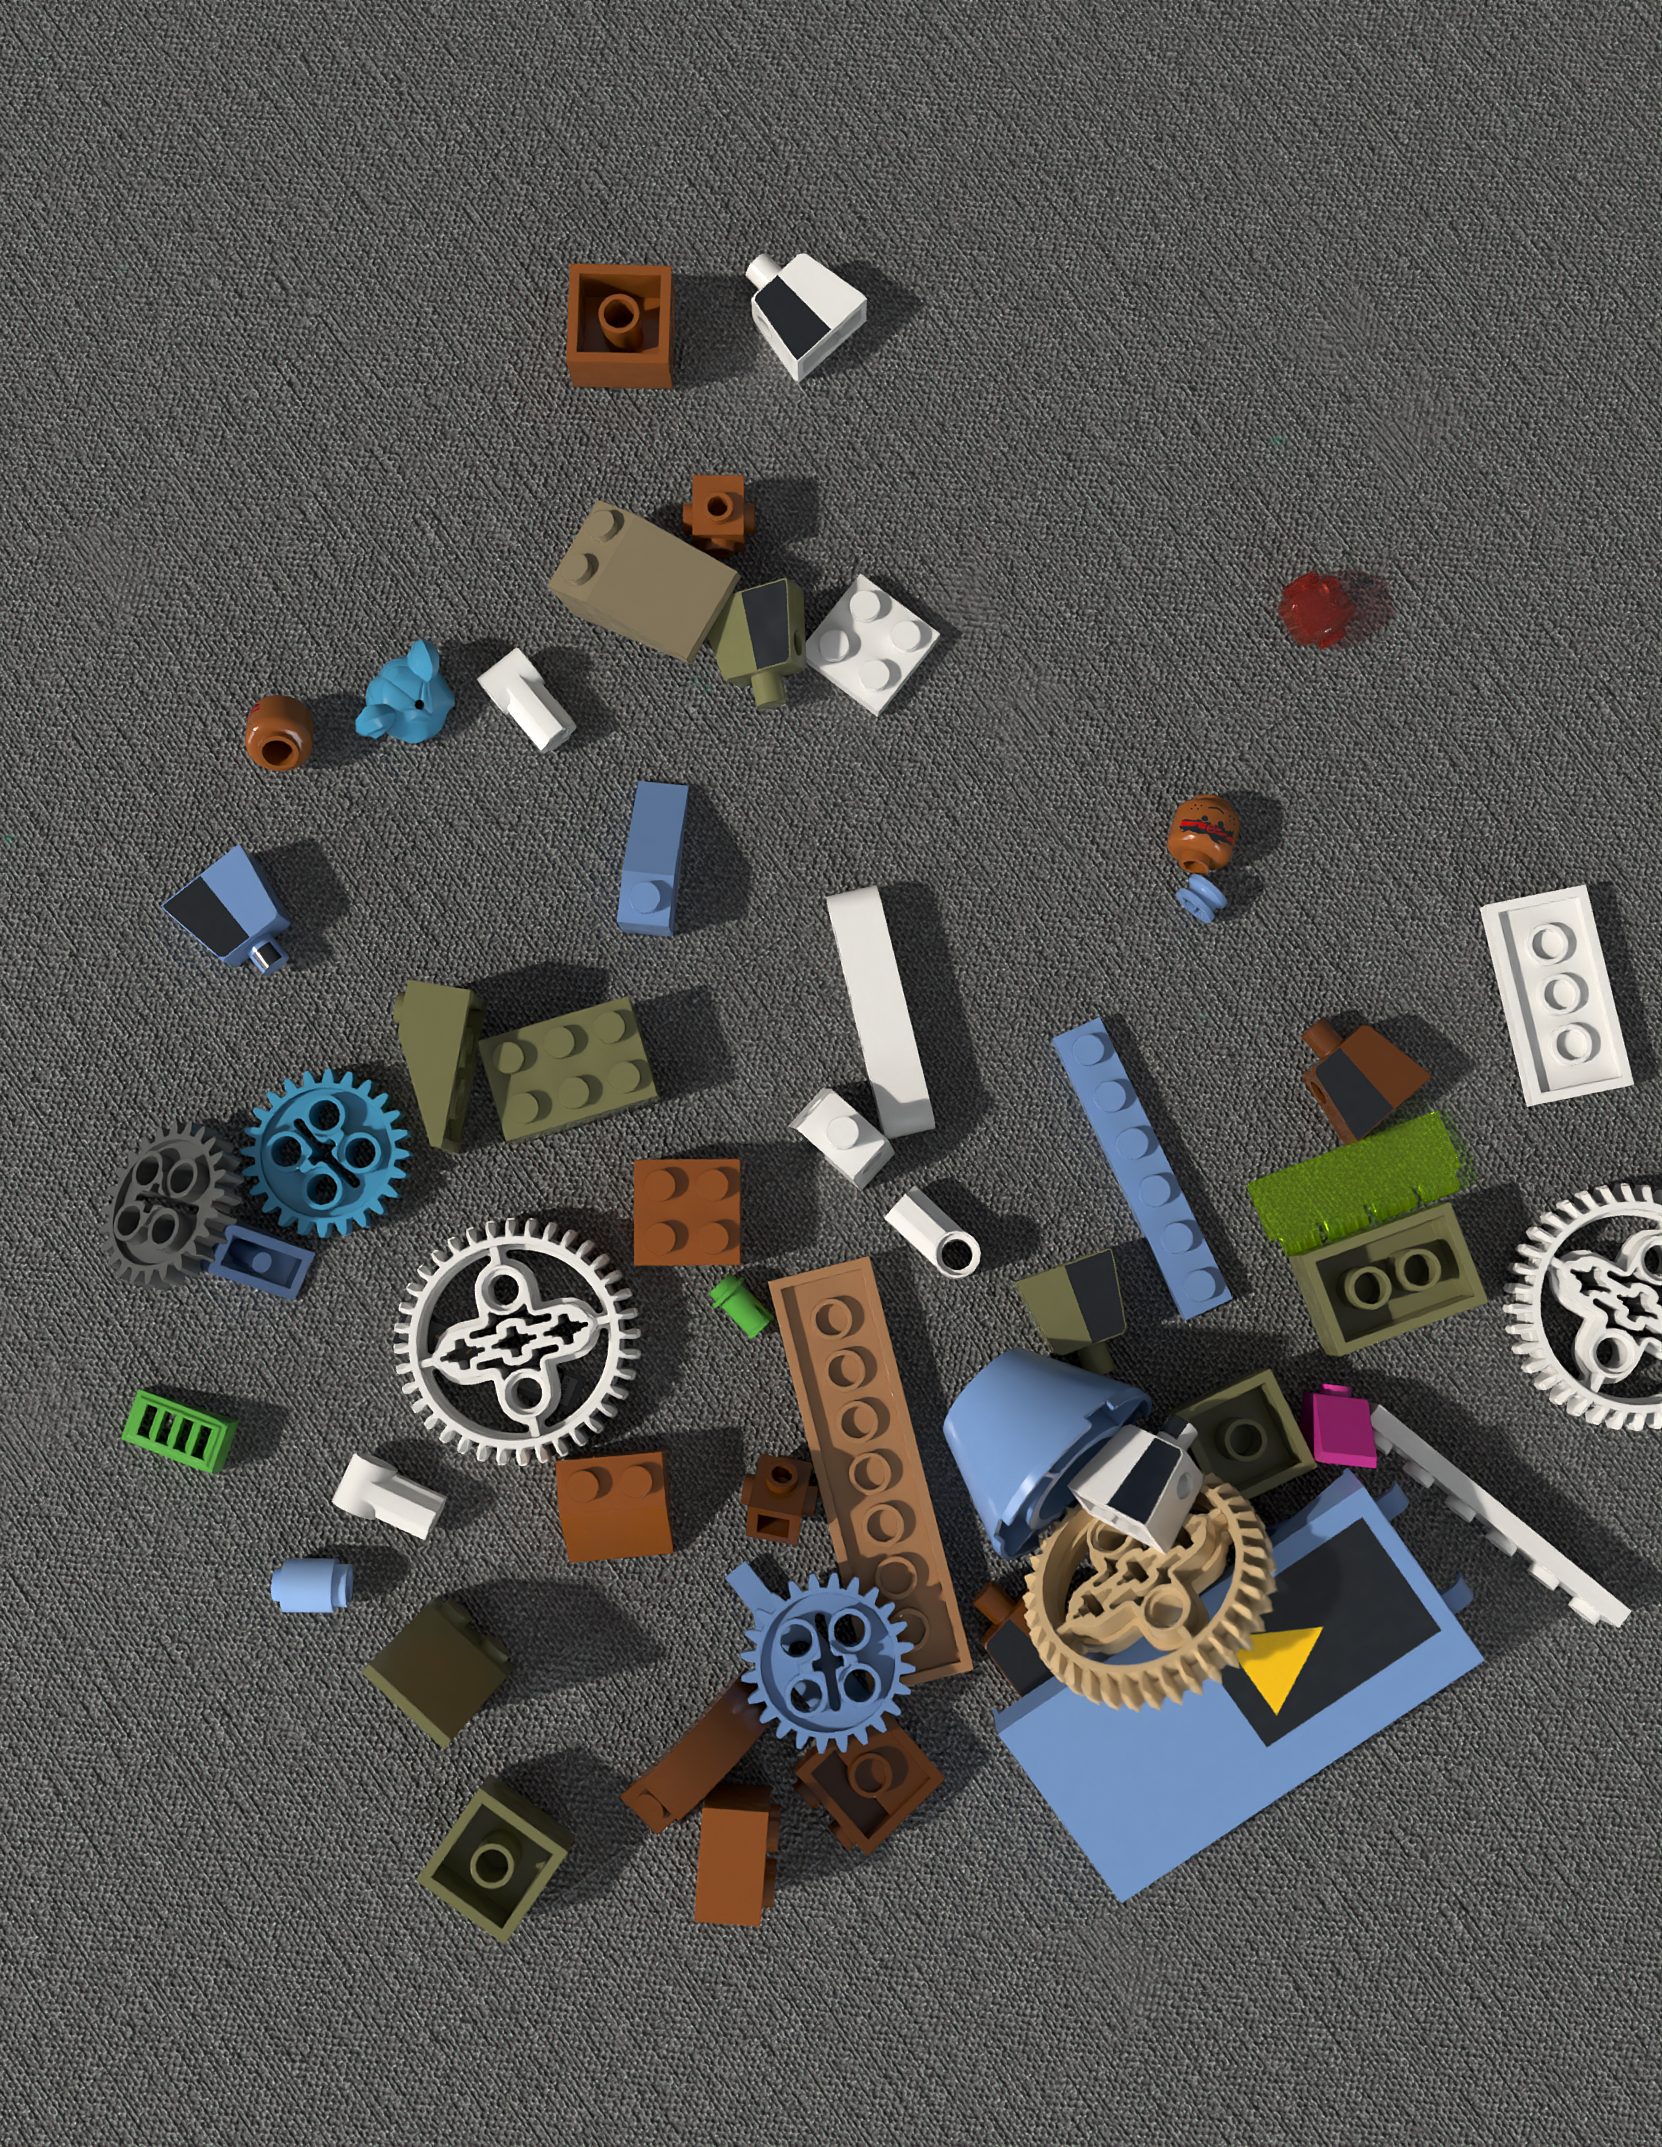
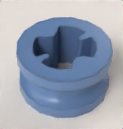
(1201, 898)

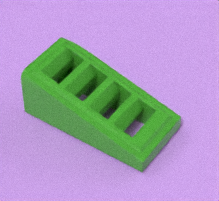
(218, 1443)

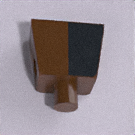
(1358, 1077)
(1009, 1638)

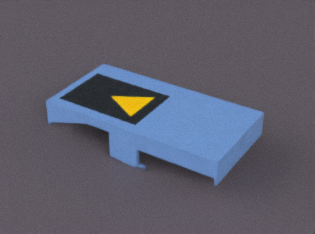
(1340, 1658)

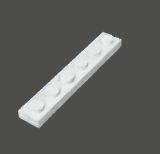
(1506, 1529)

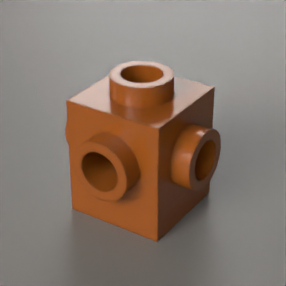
(719, 515)

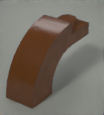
(698, 1757)

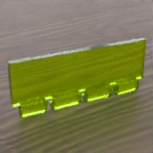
(1361, 1173)

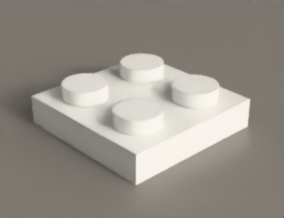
(869, 645)

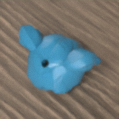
(394, 692)

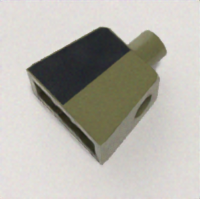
(761, 639)
(1077, 1308)

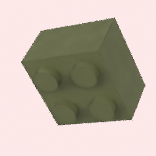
(1246, 1434)
(497, 1858)

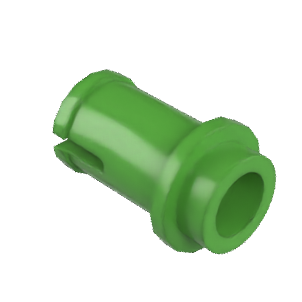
(741, 1305)

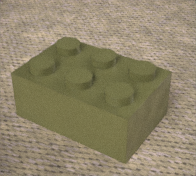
(569, 1071)
(1388, 1279)

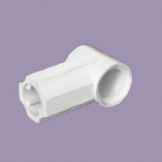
(521, 692)
(930, 1230)
(376, 1491)

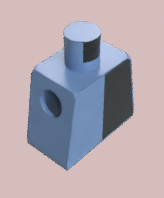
(233, 912)

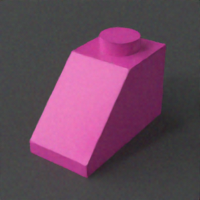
(1338, 1427)

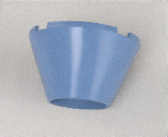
(1025, 1436)

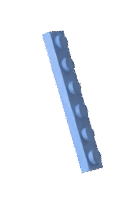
(1141, 1169)

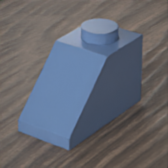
(260, 1260)

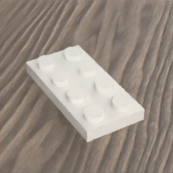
(1556, 995)

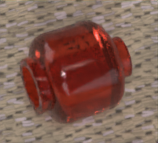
(1315, 609)

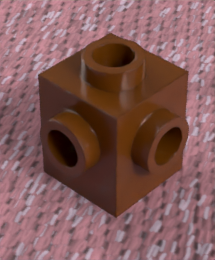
(779, 1498)

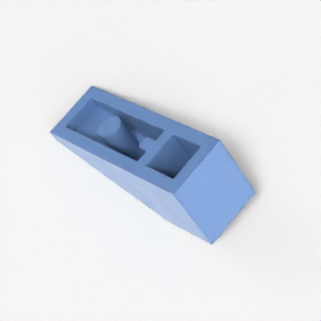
(653, 859)

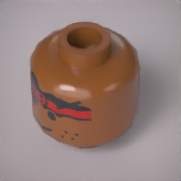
(279, 733)
(1203, 834)

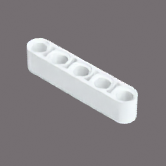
(880, 1012)

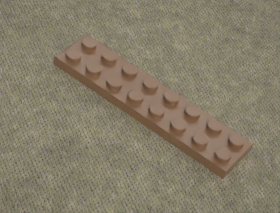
(869, 1460)

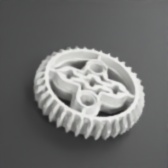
(1596, 1306)
(506, 1385)

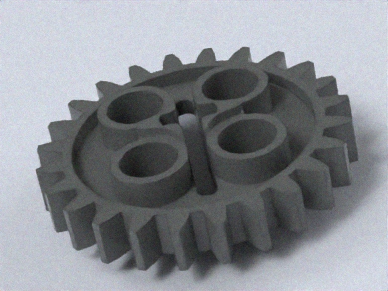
(156, 1243)

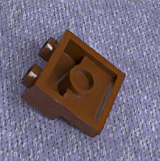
(867, 1785)

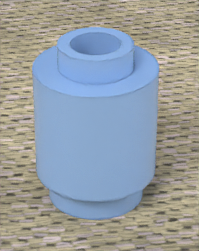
(312, 1585)

